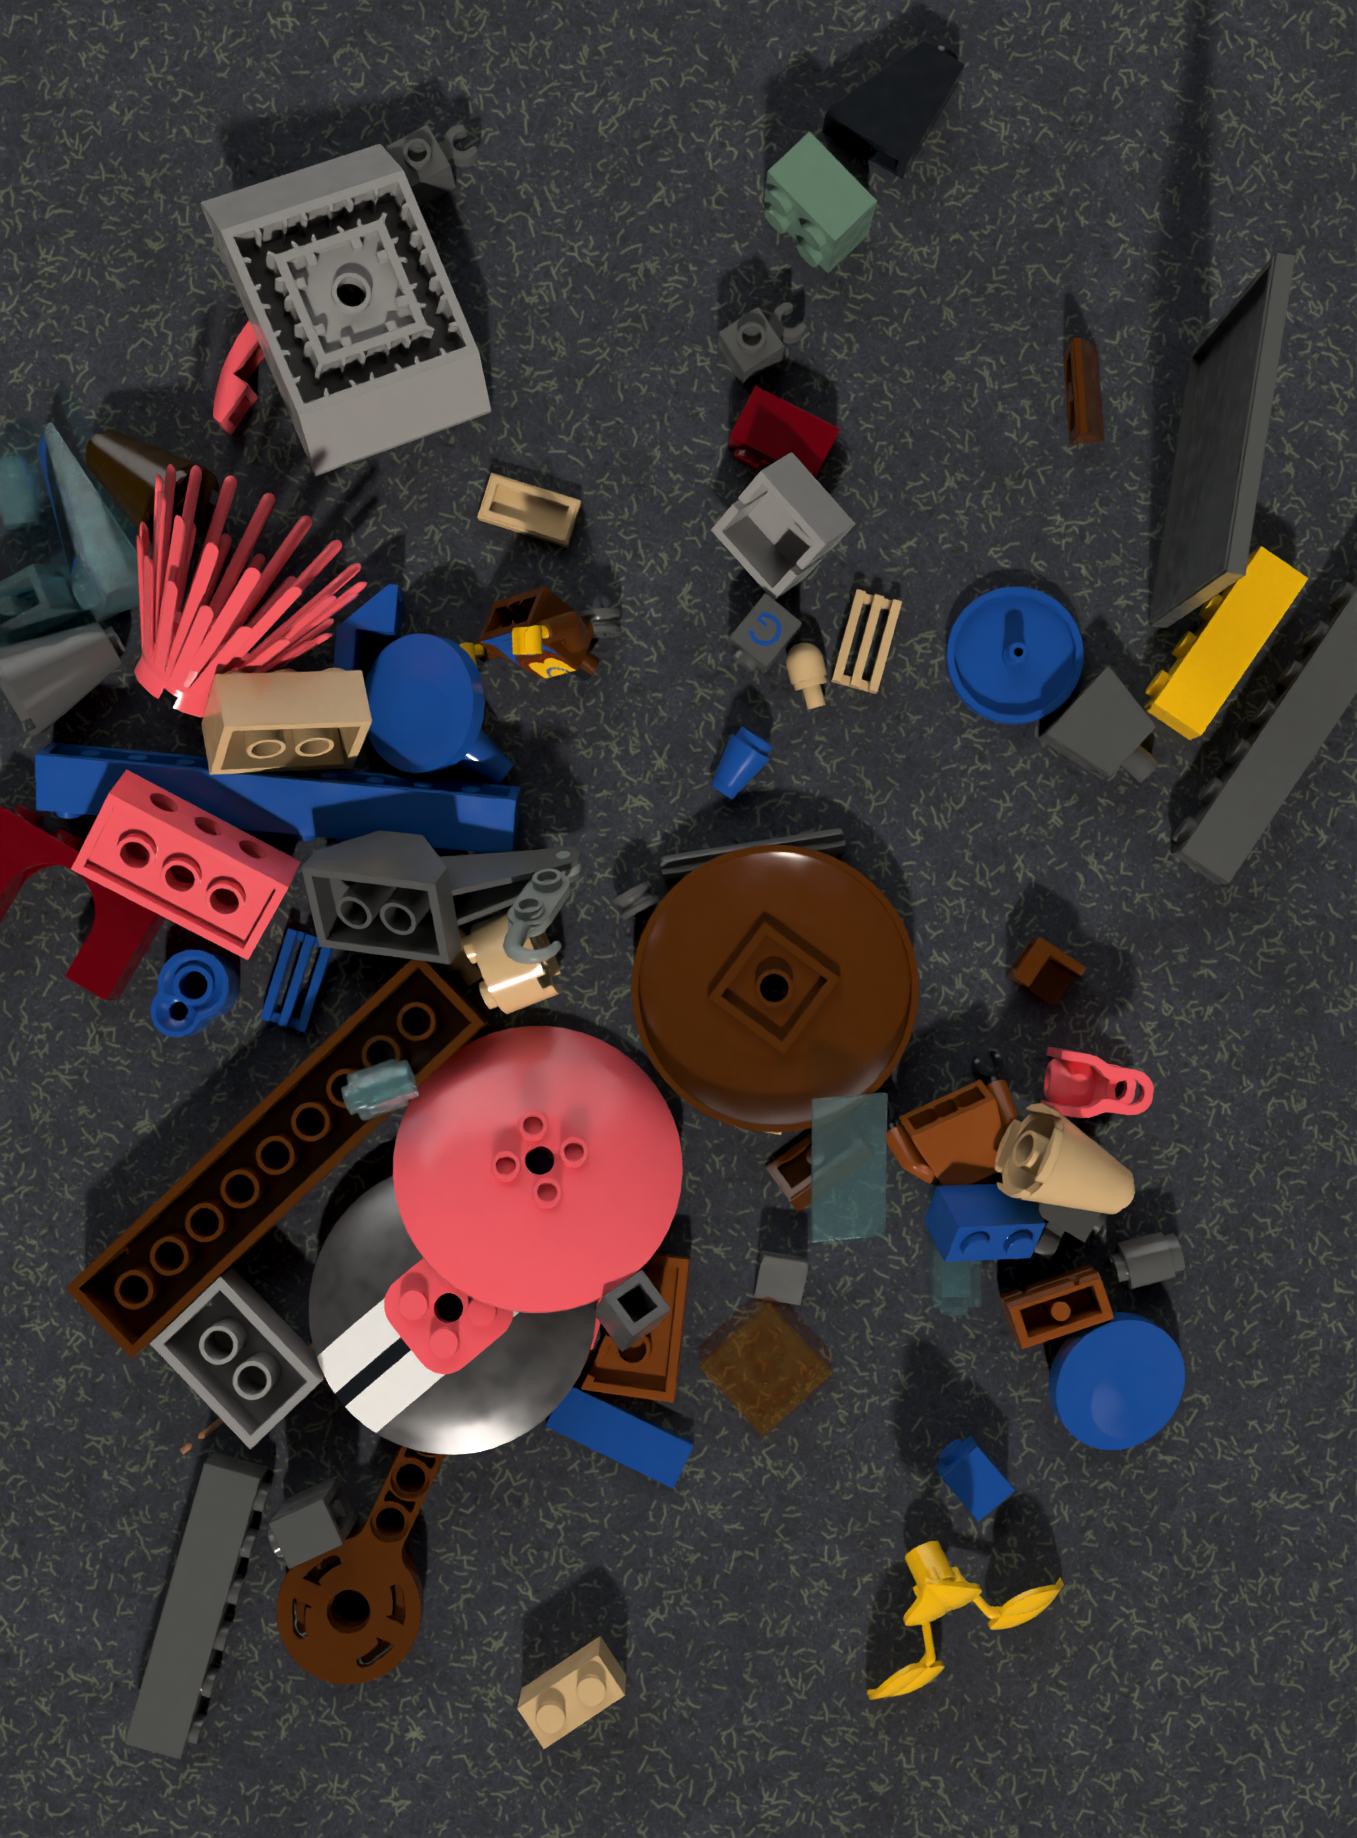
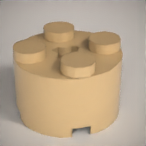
(505, 981)

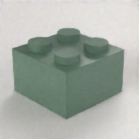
(817, 203)

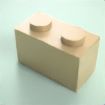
(572, 1692)

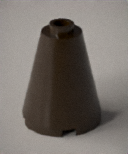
(129, 472)

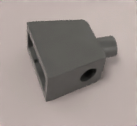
(1104, 730)

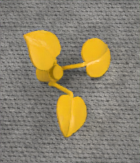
(945, 1589)

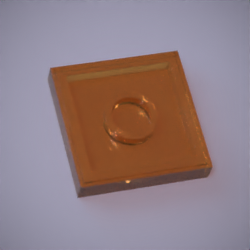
(765, 1368)

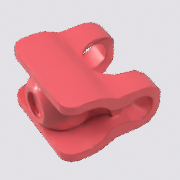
(1086, 1085)

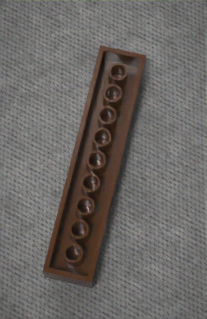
(269, 1159)

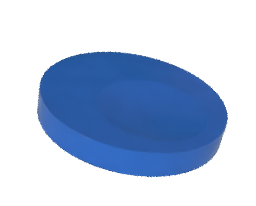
(1014, 655)
(424, 703)
(1117, 1382)

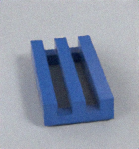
(285, 1018)

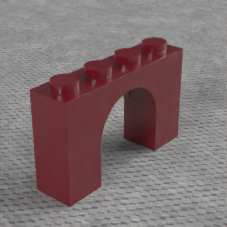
(120, 926)

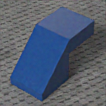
(377, 618)

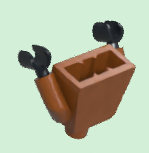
(956, 1134)

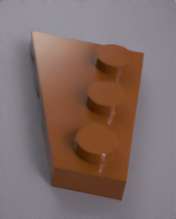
(653, 1363)

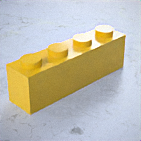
(1223, 645)

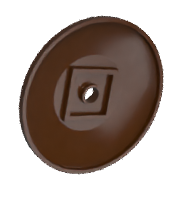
(788, 916)

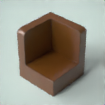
(1044, 970)

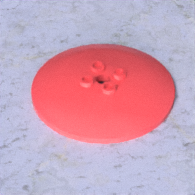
(526, 1235)

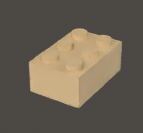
(285, 721)

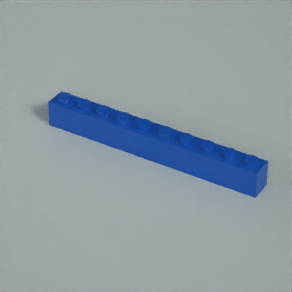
(297, 803)

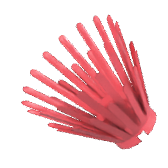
(205, 640)

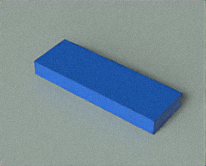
(621, 1435)

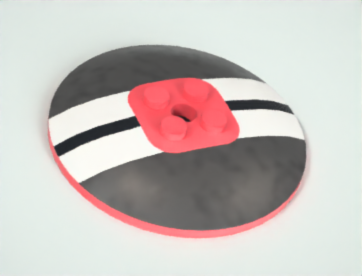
(410, 1370)

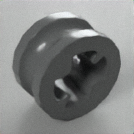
(603, 621)
(636, 900)

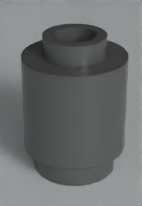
(1147, 1259)

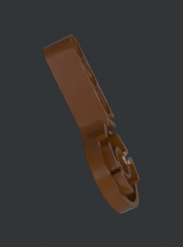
(370, 1563)

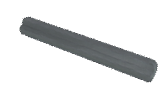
(679, 865)

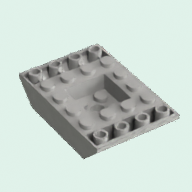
(365, 371)

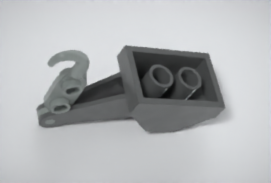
(405, 901)

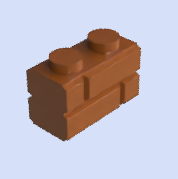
(1056, 1306)

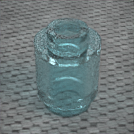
(20, 493)
(380, 1089)

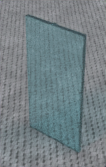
(848, 1167)

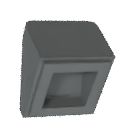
(781, 1277)

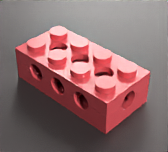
(185, 864)

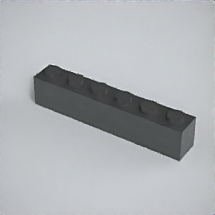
(197, 1606)

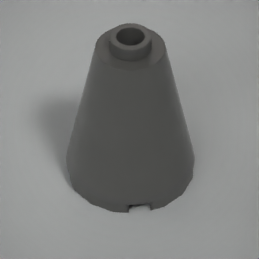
(57, 671)

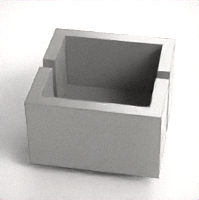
(782, 526)

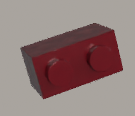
(775, 428)

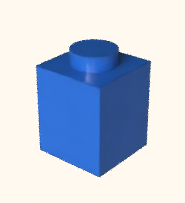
(973, 1477)

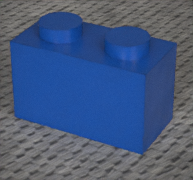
(982, 1223)

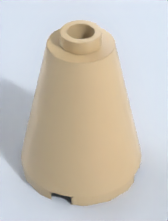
(1060, 1165)

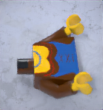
(537, 635)

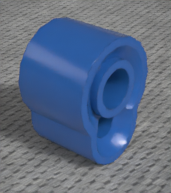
(176, 988)

